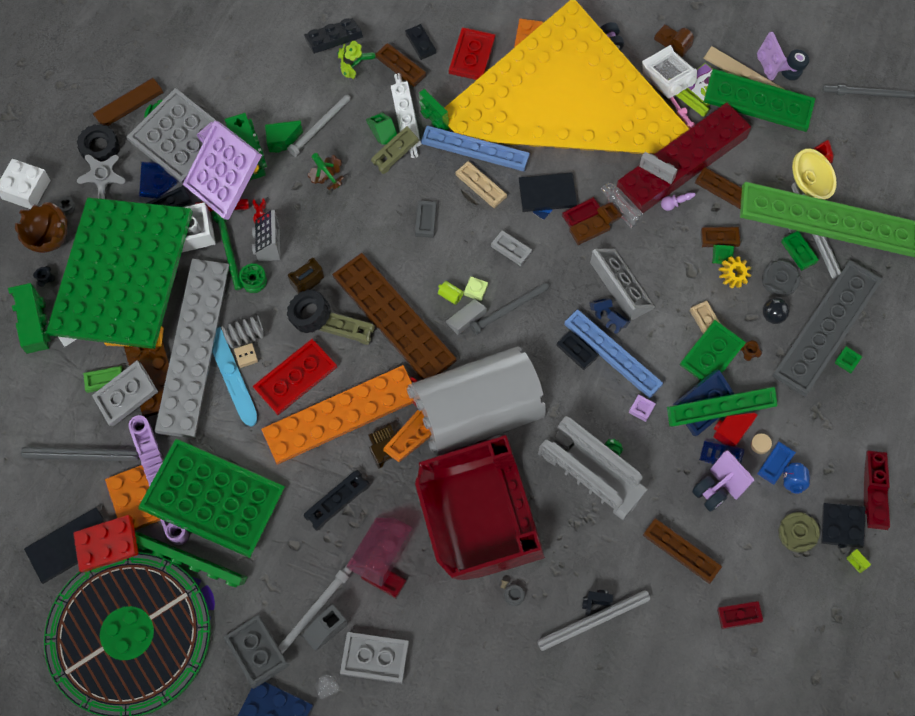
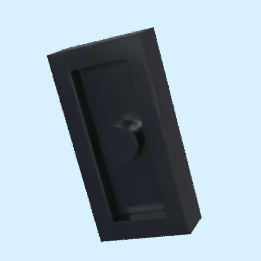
(420, 41)
(577, 350)

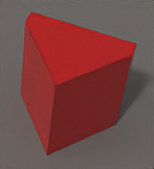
(825, 149)

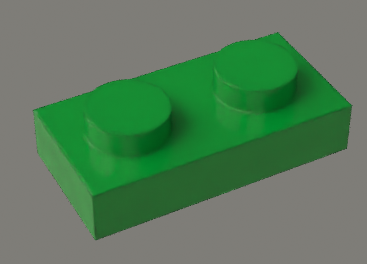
(799, 250)

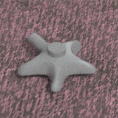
(101, 174)

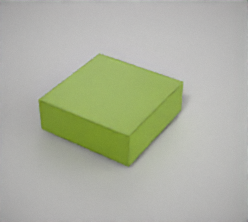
(858, 561)

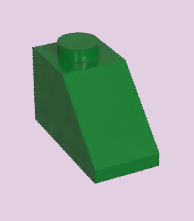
(382, 128)
(281, 135)

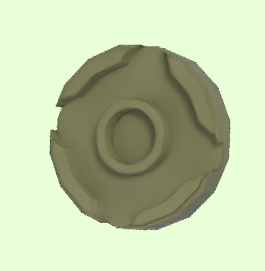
(799, 532)

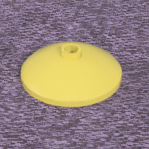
(814, 174)

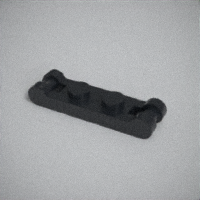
(336, 499)

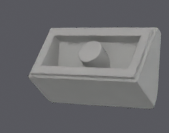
(465, 316)

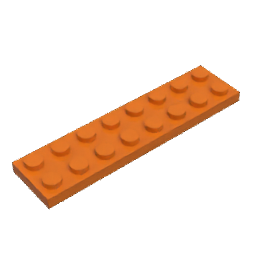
(338, 415)

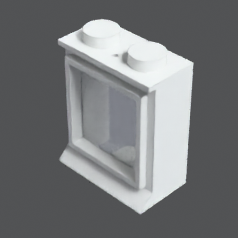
(669, 72)

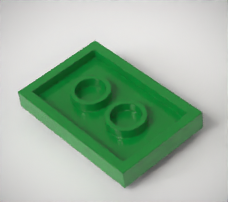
(712, 351)

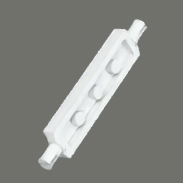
(405, 109)

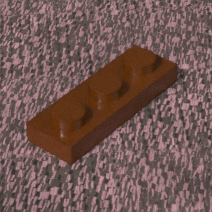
(400, 64)

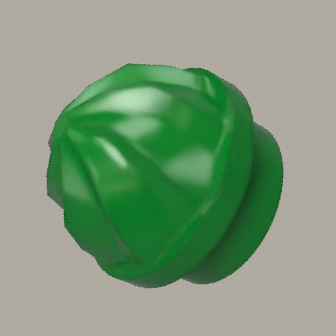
(614, 445)

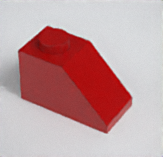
(733, 428)

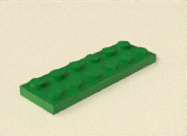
(760, 100)

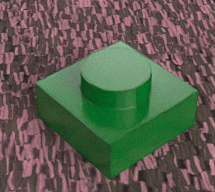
(722, 253)
(848, 359)

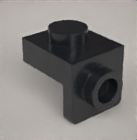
(600, 597)

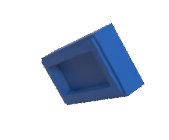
(776, 463)

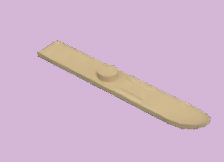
(734, 67)

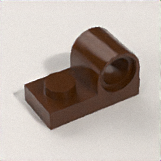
(679, 41)

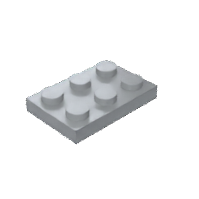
(124, 393)
(374, 657)

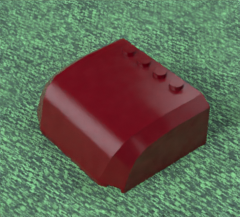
(477, 511)

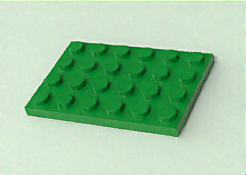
(212, 498)

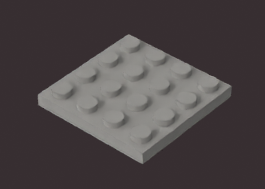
(171, 134)

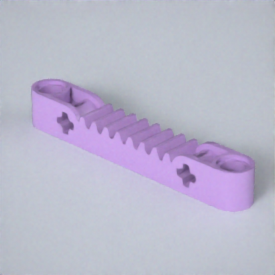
(151, 461)

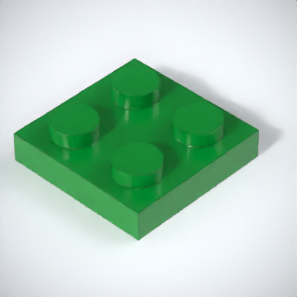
(434, 111)

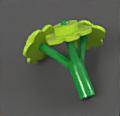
(352, 52)

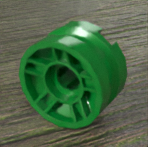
(247, 274)

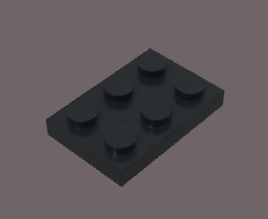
(333, 35)

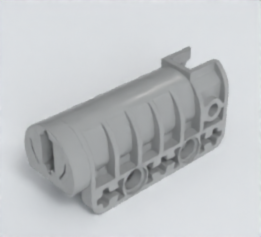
(595, 467)

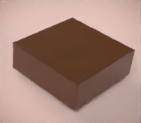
(609, 213)

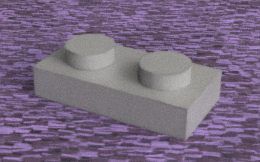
(657, 167)
(511, 248)

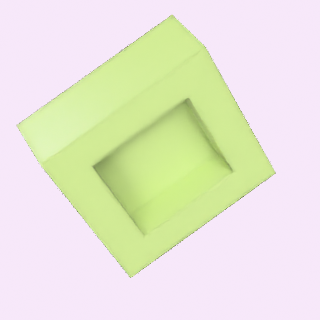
(476, 288)

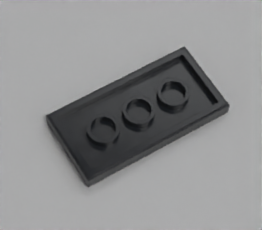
(57, 550)

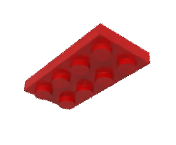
(294, 377)

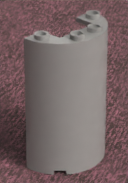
(479, 400)

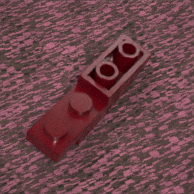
(876, 490)

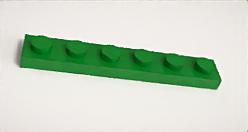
(721, 406)
(195, 563)

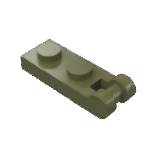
(395, 149)
(348, 328)

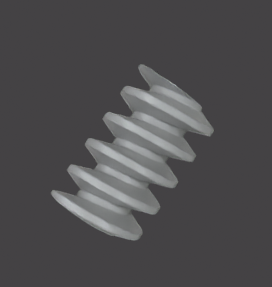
(243, 332)

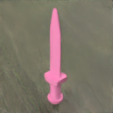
(682, 114)

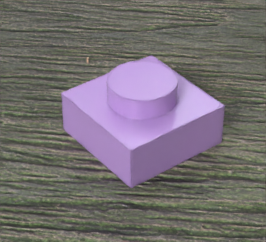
(642, 408)

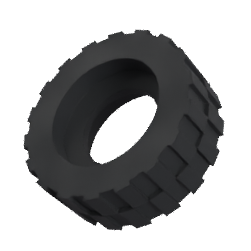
(94, 132)
(302, 300)

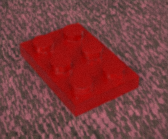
(472, 53)
(105, 543)

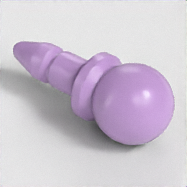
(668, 203)

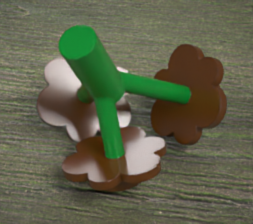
(330, 167)

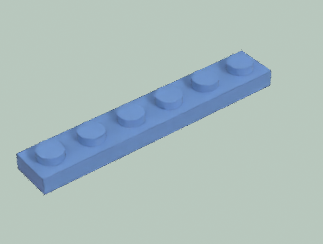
(475, 148)
(613, 354)

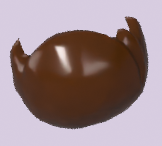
(42, 227)

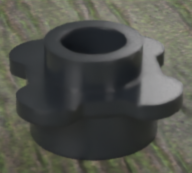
(40, 272)

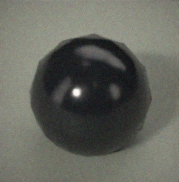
(775, 310)

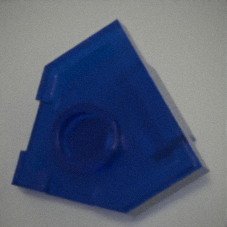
(154, 180)

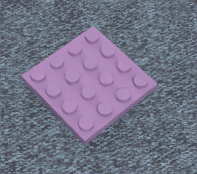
(222, 170)

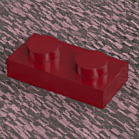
(740, 615)

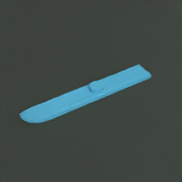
(233, 380)

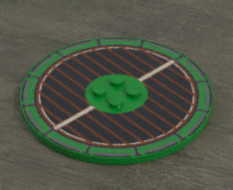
(127, 636)

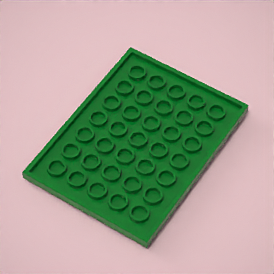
(120, 273)

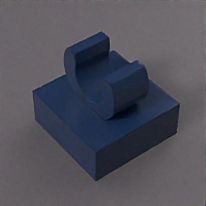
(599, 305)
(617, 319)

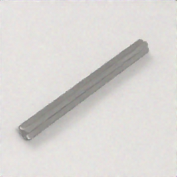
(823, 246)
(593, 620)

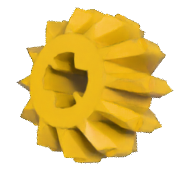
(740, 268)

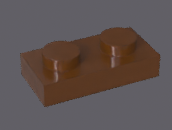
(589, 229)
(720, 236)

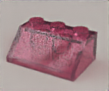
(380, 549)

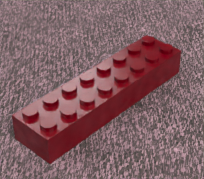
(688, 154)

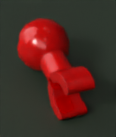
(259, 209)

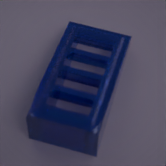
(738, 452)

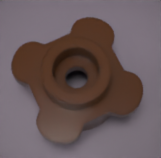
(755, 350)

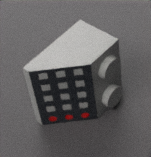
(266, 237)

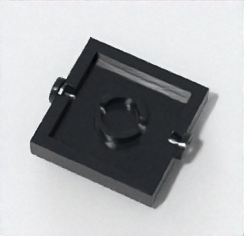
(843, 525)

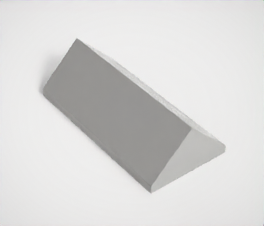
(621, 283)

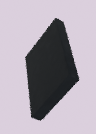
(547, 192)

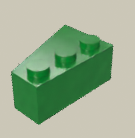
(30, 318)

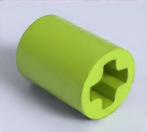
(450, 292)

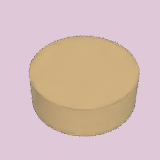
(761, 443)

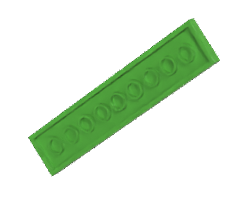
(827, 219)

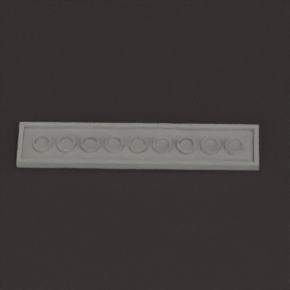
(192, 349)

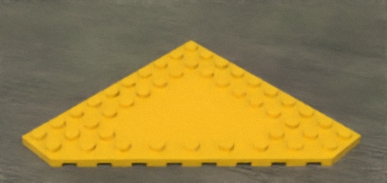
(566, 92)

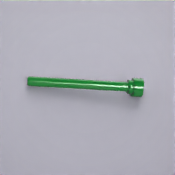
(228, 249)

